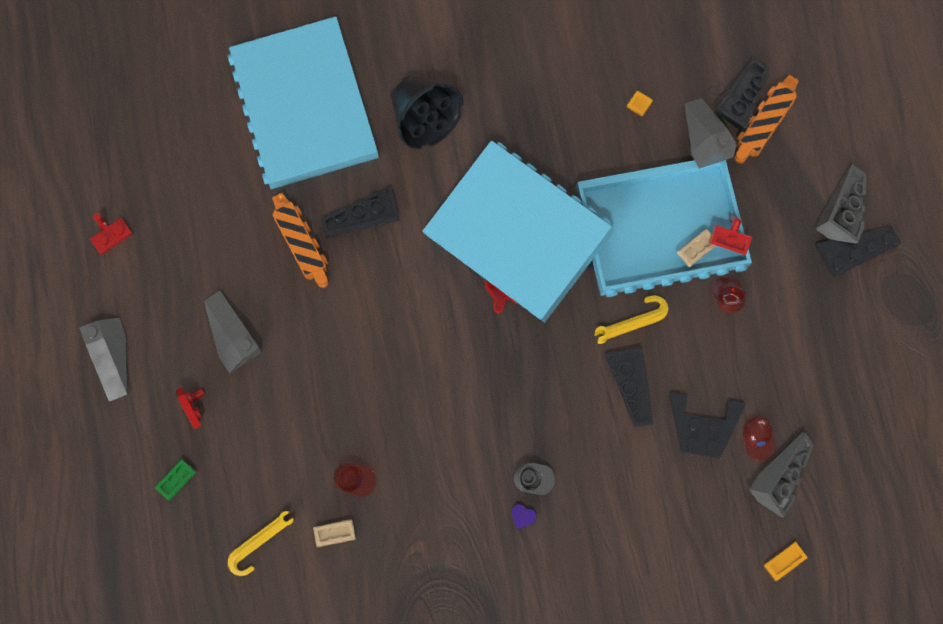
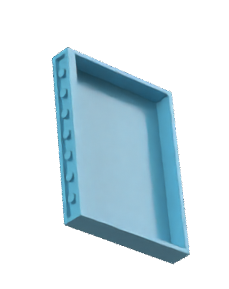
(302, 103)
(656, 217)
(519, 230)

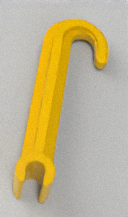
(635, 322)
(255, 542)

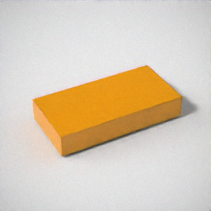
(785, 561)

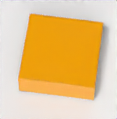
(639, 103)

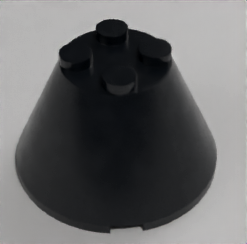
(425, 111)

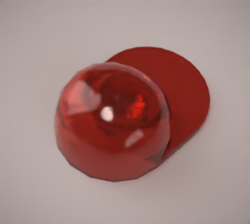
(729, 294)
(758, 439)
(354, 479)

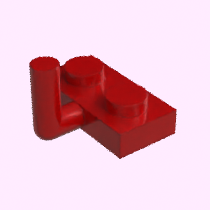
(110, 235)
(731, 238)
(186, 399)

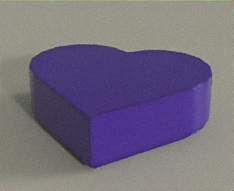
(523, 516)

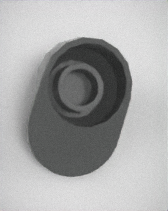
(534, 478)

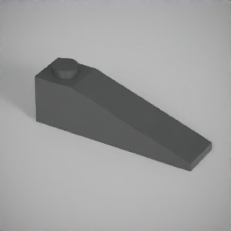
(707, 135)
(845, 209)
(230, 336)
(107, 349)
(778, 480)

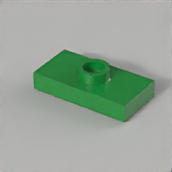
(175, 480)

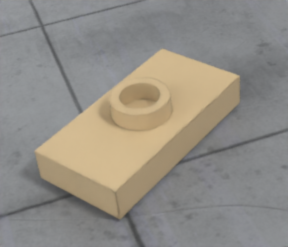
(696, 248)
(334, 533)

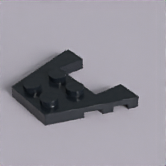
(700, 434)

